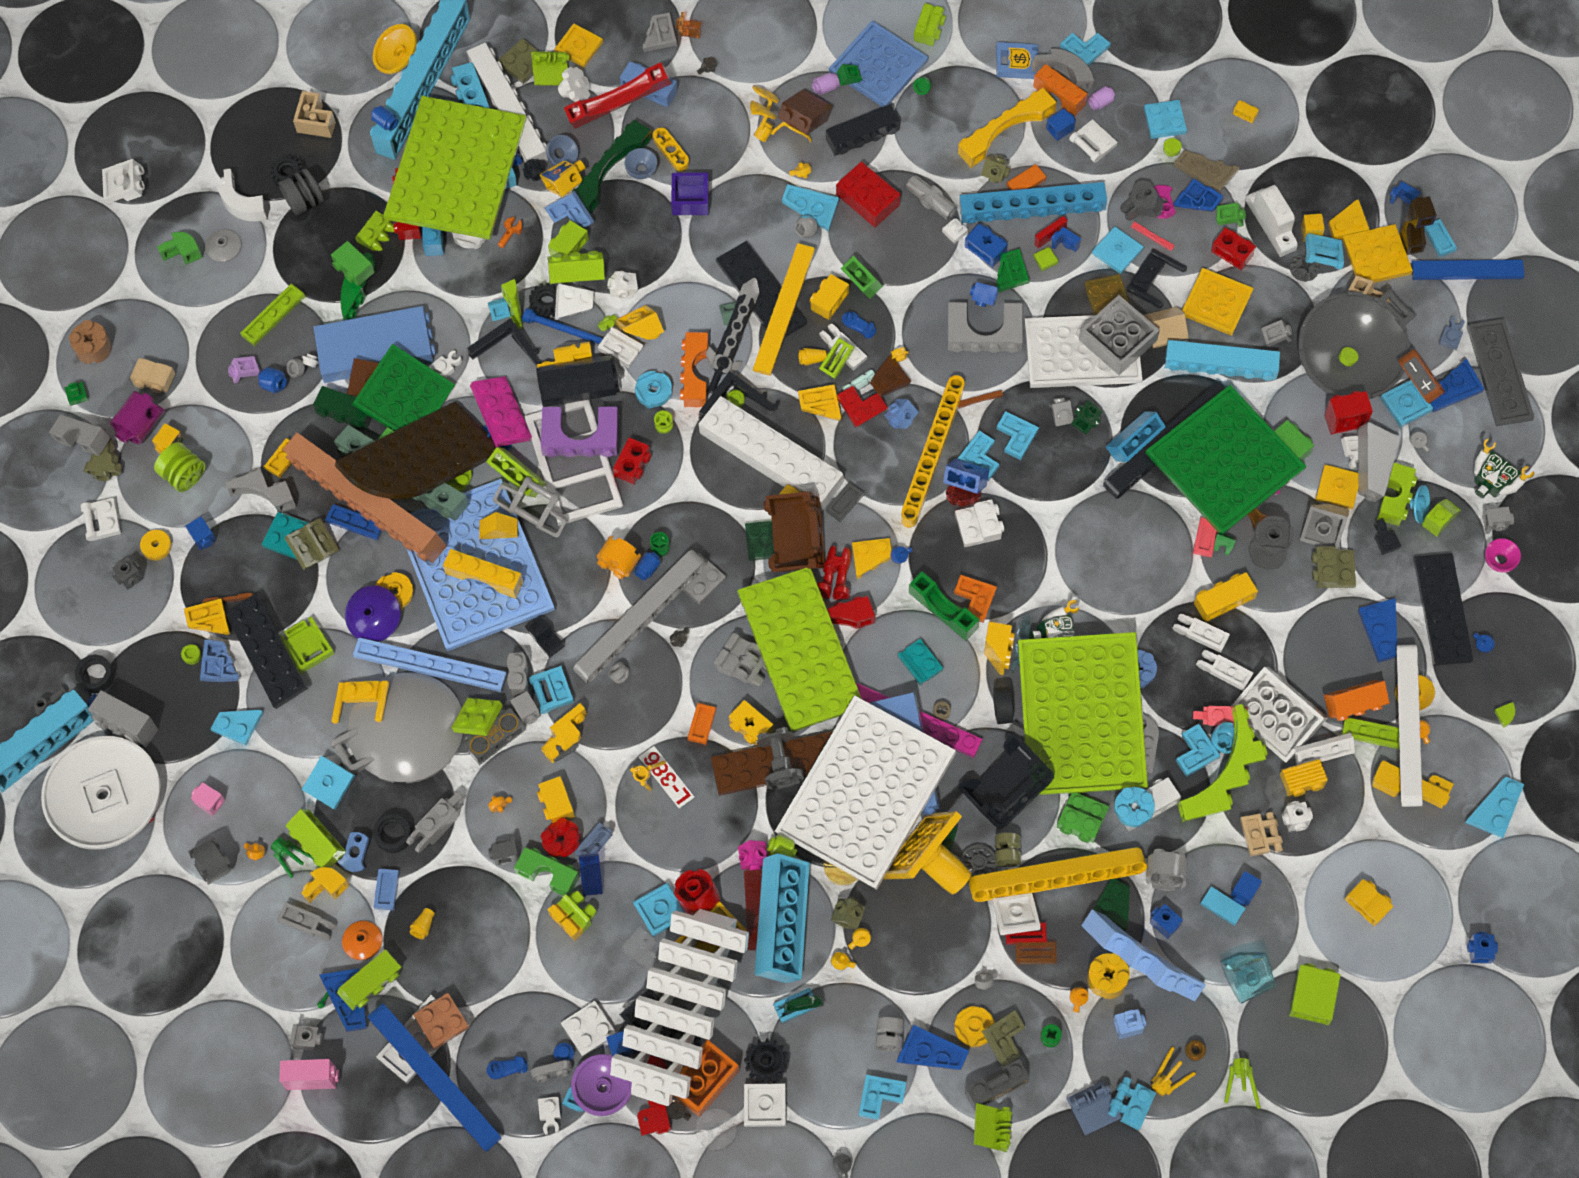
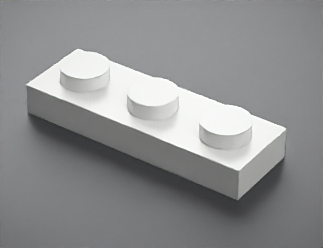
(1325, 749)

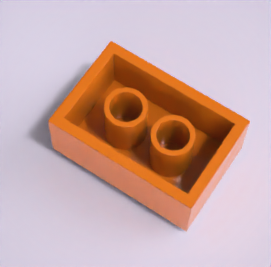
(709, 1079)

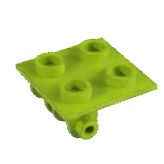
(549, 67)
(992, 1127)

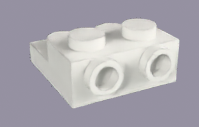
(123, 181)
(979, 523)

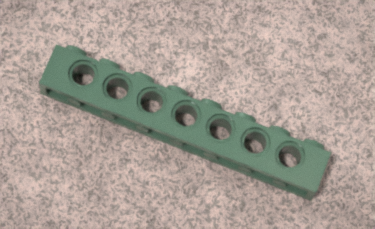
(456, 501)

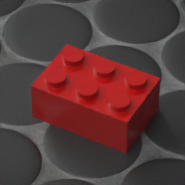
(868, 194)

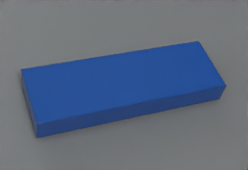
(352, 521)

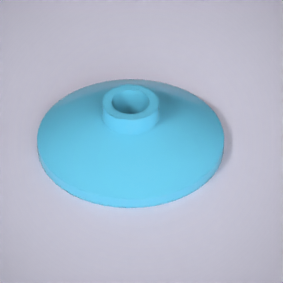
(1420, 503)

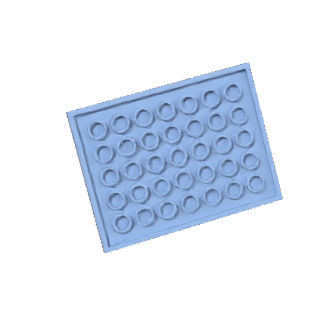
(470, 607)

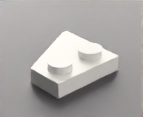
(572, 301)

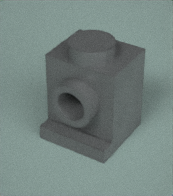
(504, 851)

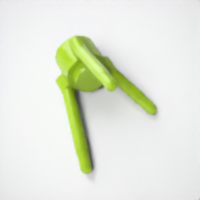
(1242, 1069)

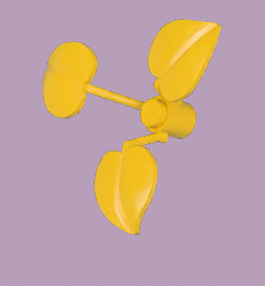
(765, 127)

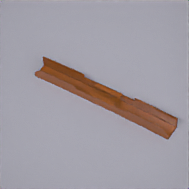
(977, 399)
(244, 596)

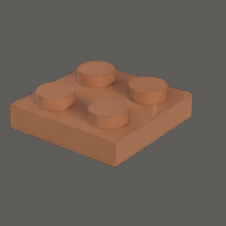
(441, 1021)

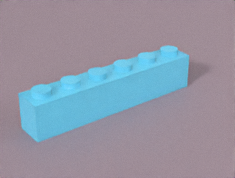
(1222, 360)

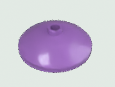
(590, 1077)

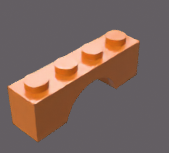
(695, 349)

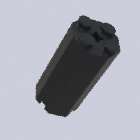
(577, 381)

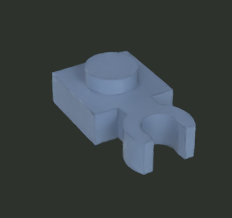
(1452, 334)

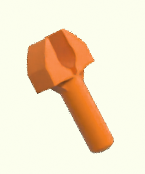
(510, 231)

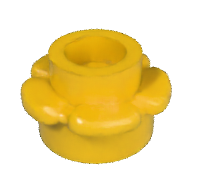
(899, 354)

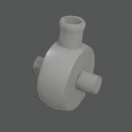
(1419, 440)
(985, 980)

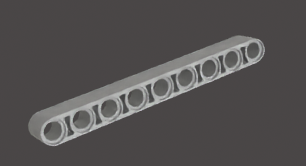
(639, 616)

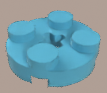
(657, 398)
(1143, 800)

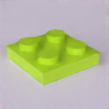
(477, 716)

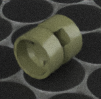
(1007, 847)

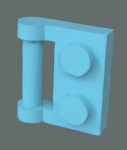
(1324, 246)
(557, 687)

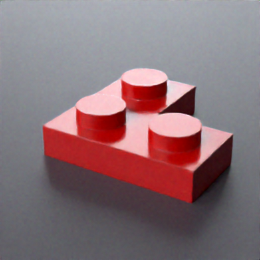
(860, 411)

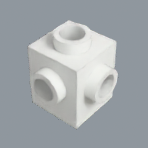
(622, 284)
(1294, 821)

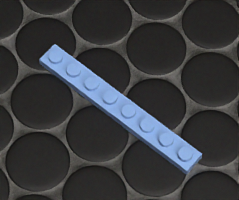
(430, 664)

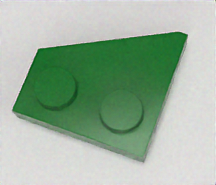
(1011, 271)

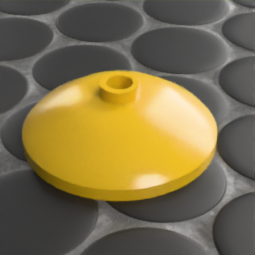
(394, 48)

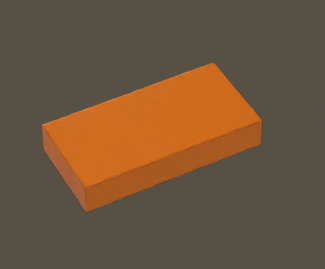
(1028, 179)
(701, 723)

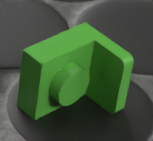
(1230, 214)

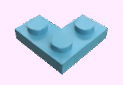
(1086, 51)
(1021, 434)
(976, 453)
(1201, 752)
(879, 1089)

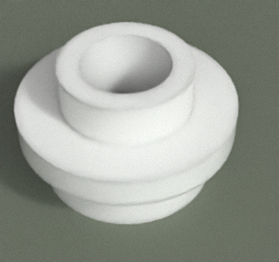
(310, 360)

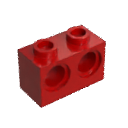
(1230, 252)
(628, 460)

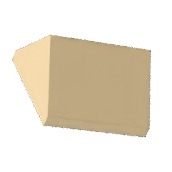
(1171, 325)

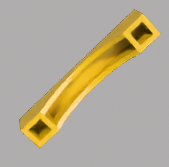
(1034, 108)

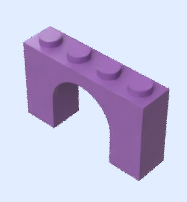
(602, 442)

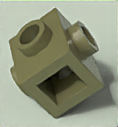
(996, 168)
(848, 913)

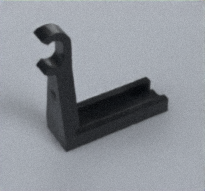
(498, 335)
(738, 384)

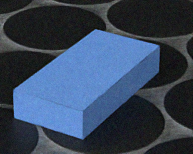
(386, 889)

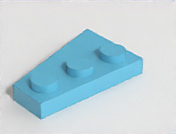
(811, 203)

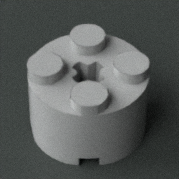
(1166, 870)

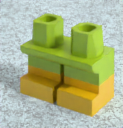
(570, 916)

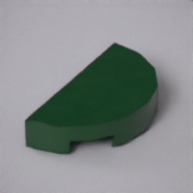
(803, 1003)

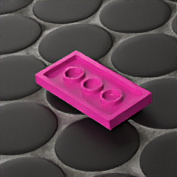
(500, 411)

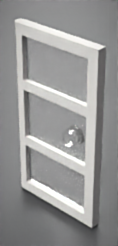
(582, 482)

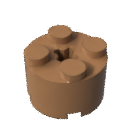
(90, 342)

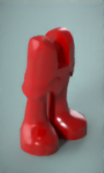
(832, 565)

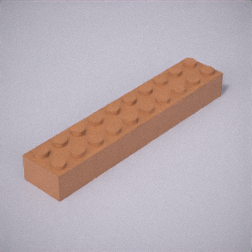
(380, 510)

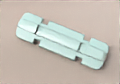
(860, 381)

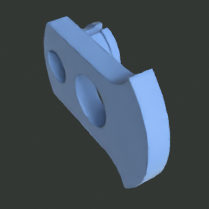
(348, 862)

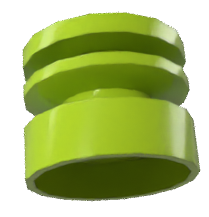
(179, 467)

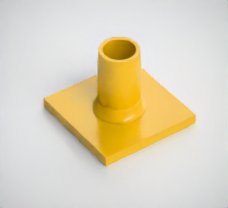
(925, 852)

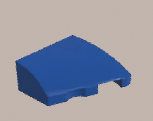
(1199, 197)

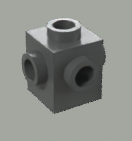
(127, 573)

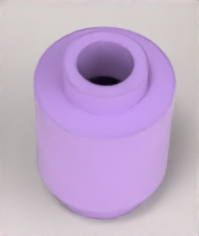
(825, 83)
(1101, 98)

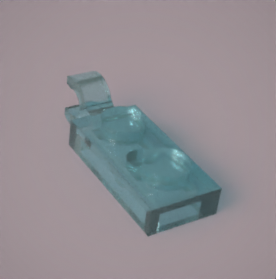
(1022, 633)

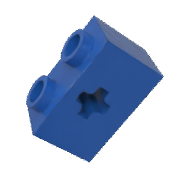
(985, 245)
(966, 476)

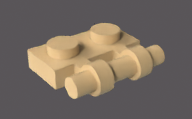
(1255, 834)

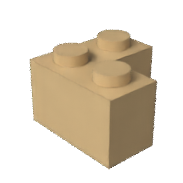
(311, 118)

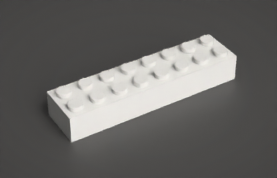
(769, 451)

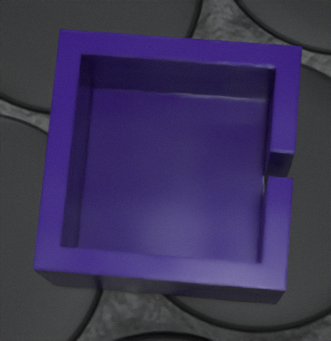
(690, 194)

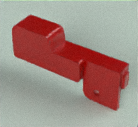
(657, 1113)

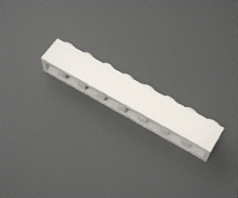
(505, 99)

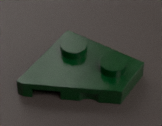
(1115, 903)

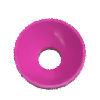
(1505, 548)

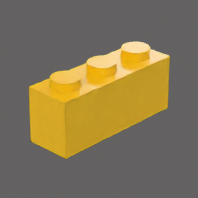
(1225, 596)

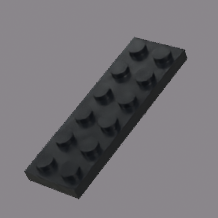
(743, 265)
(1443, 609)
(266, 651)

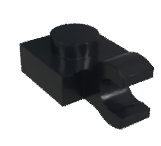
(1386, 540)

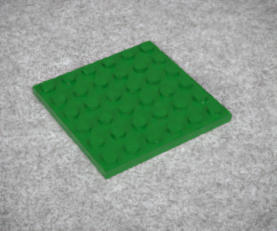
(1225, 460)

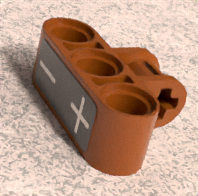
(1421, 376)

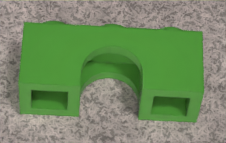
(532, 863)

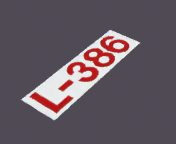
(667, 778)

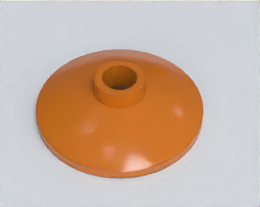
(362, 949)

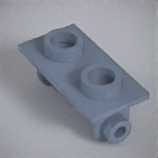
(594, 841)

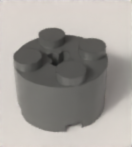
(209, 861)

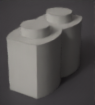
(517, 674)

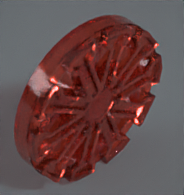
(961, 497)

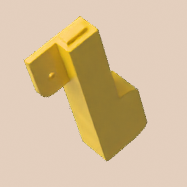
(1389, 781)

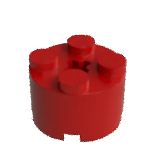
(696, 891)

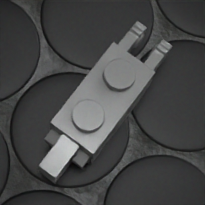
(436, 822)

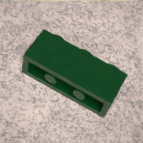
(340, 408)

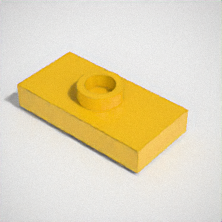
(278, 463)

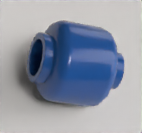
(272, 380)

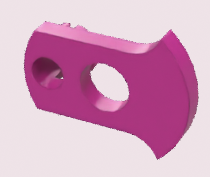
(1168, 209)

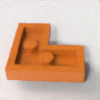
(979, 593)

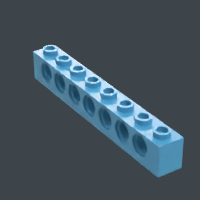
(1040, 196)

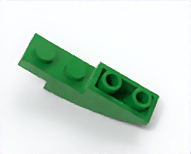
(353, 295)

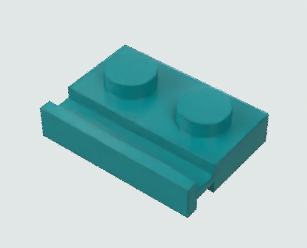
(920, 662)

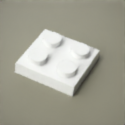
(1016, 914)
(588, 1029)
(764, 1105)

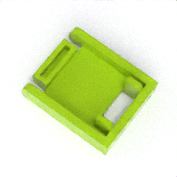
(305, 642)

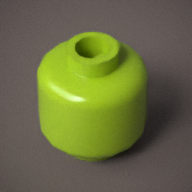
(781, 845)

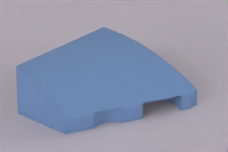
(216, 663)

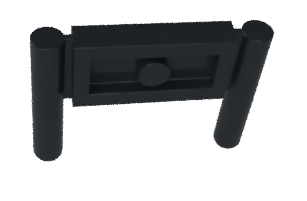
(1148, 273)

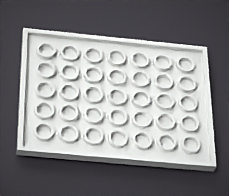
(865, 792)

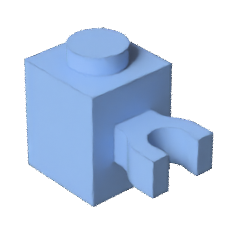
(1129, 1023)

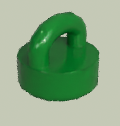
(922, 85)

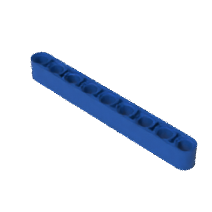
(434, 1077)

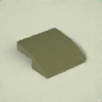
(311, 544)

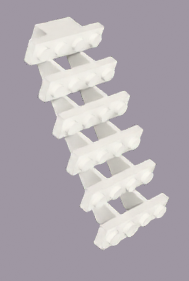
(655, 1082)

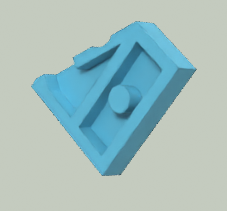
(237, 725)

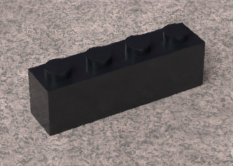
(862, 130)

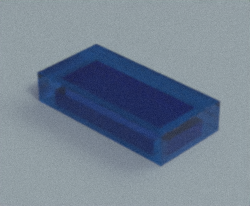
(590, 874)

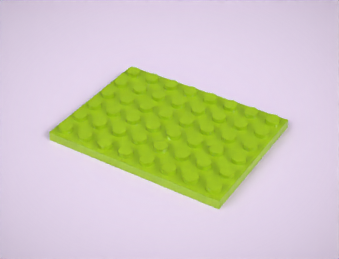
(455, 167)
(1084, 711)

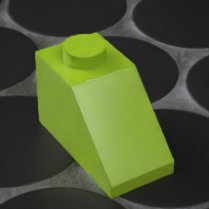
(1440, 516)

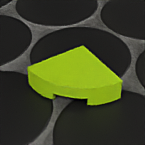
(1505, 714)

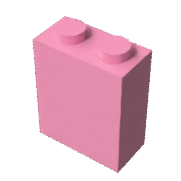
(308, 1074)

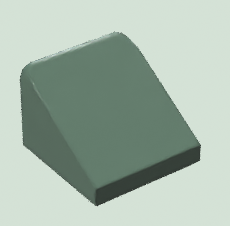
(726, 311)

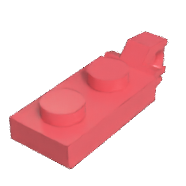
(1215, 715)

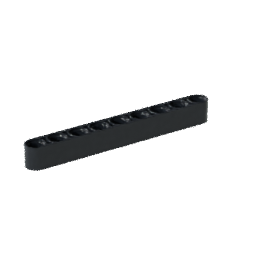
(1140, 463)

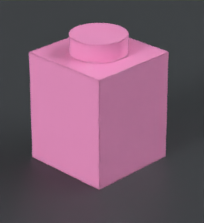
(207, 798)

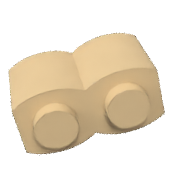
(152, 375)

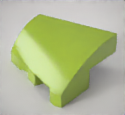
(510, 294)

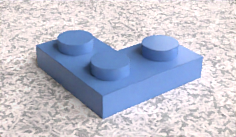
(570, 206)

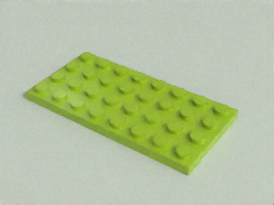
(799, 648)

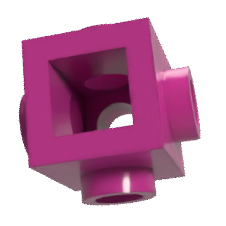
(752, 855)

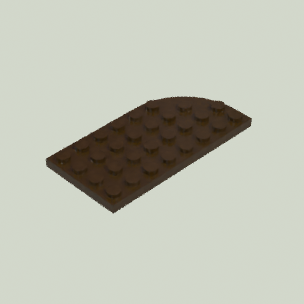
(419, 455)

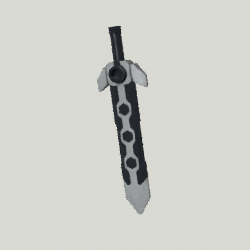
(722, 360)

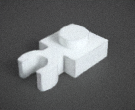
(445, 366)
(1350, 449)
(549, 1110)

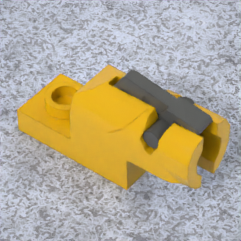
(569, 353)
(565, 735)

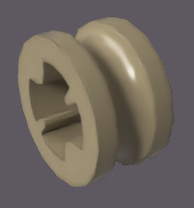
(943, 705)

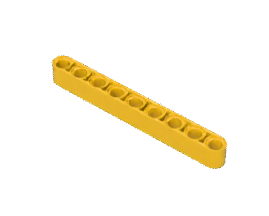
(932, 459)
(1057, 874)

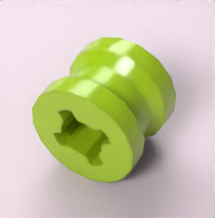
(663, 417)

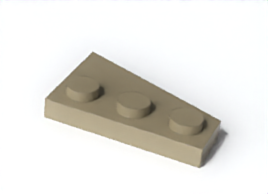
(1206, 171)

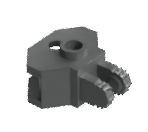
(1143, 202)

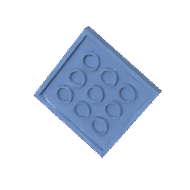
(883, 63)

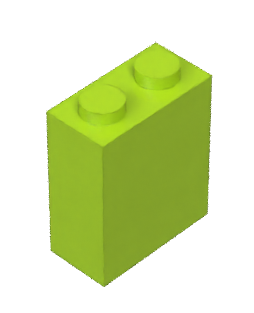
(1314, 994)

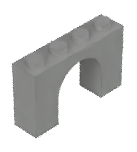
(962, 338)

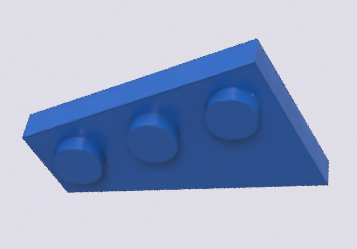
(1458, 386)
(1381, 628)
(351, 1019)
(931, 1050)

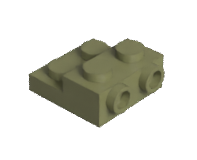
(1334, 568)

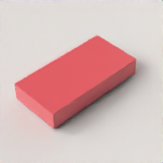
(1205, 539)

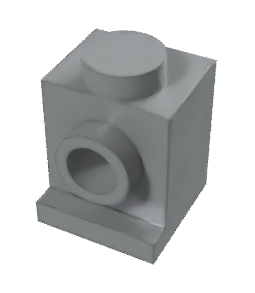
(1497, 519)
(311, 1043)

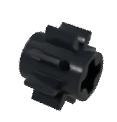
(533, 169)

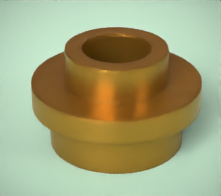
(1195, 1044)

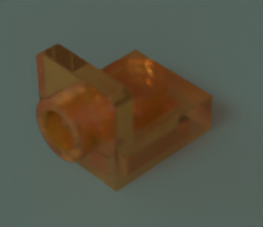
(688, 28)

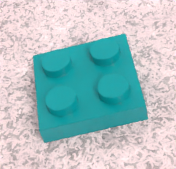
(279, 529)

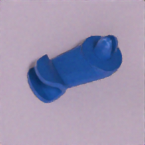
(853, 321)
(504, 1068)

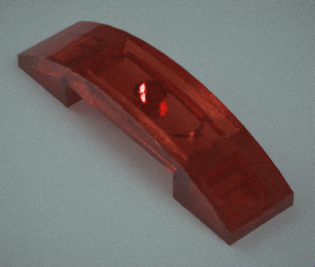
(752, 885)

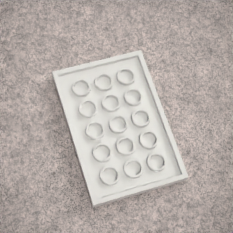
(1061, 360)

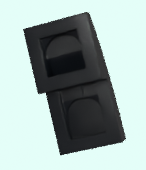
(544, 636)

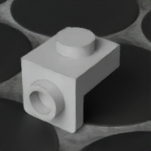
(1061, 411)

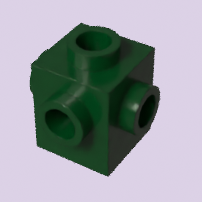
(1086, 417)

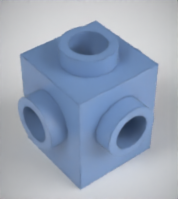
(901, 414)

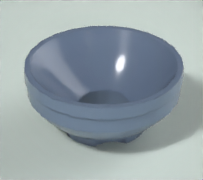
(566, 145)
(640, 157)

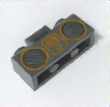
(503, 731)
(997, 1084)

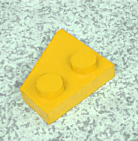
(1348, 221)
(820, 401)
(870, 555)
(208, 617)

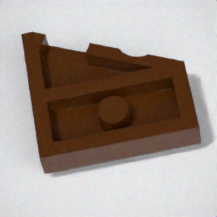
(889, 378)

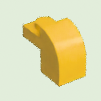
(327, 880)

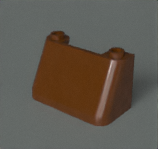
(796, 531)

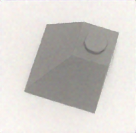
(1324, 525)

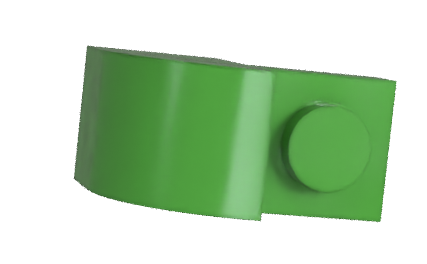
(181, 244)

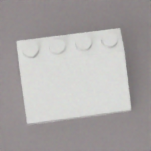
(1279, 713)

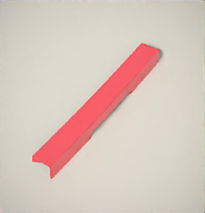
(1154, 237)

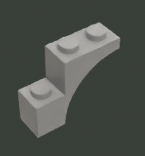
(255, 484)

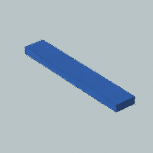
(1467, 269)

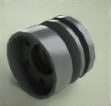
(301, 191)

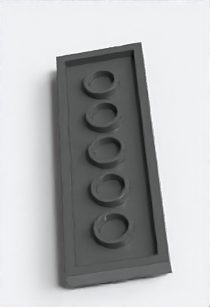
(1500, 372)

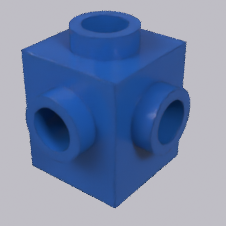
(1482, 948)

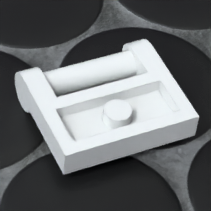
(1096, 137)
(107, 519)

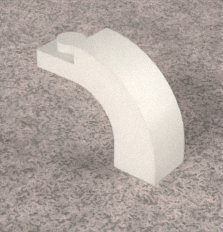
(241, 207)

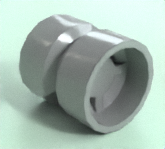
(889, 1027)

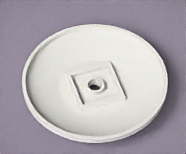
(82, 774)

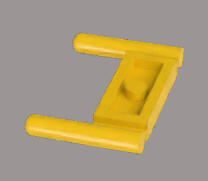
(361, 692)

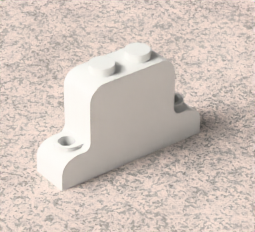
(1274, 217)

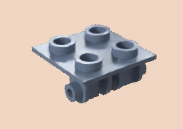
(1092, 1108)

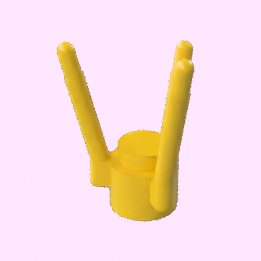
(643, 773)
(1162, 1084)

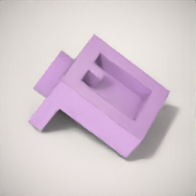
(243, 368)

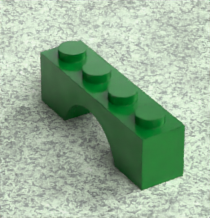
(930, 596)

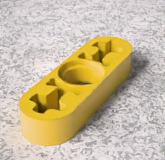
(671, 157)

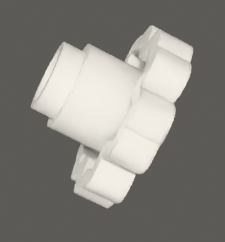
(574, 85)

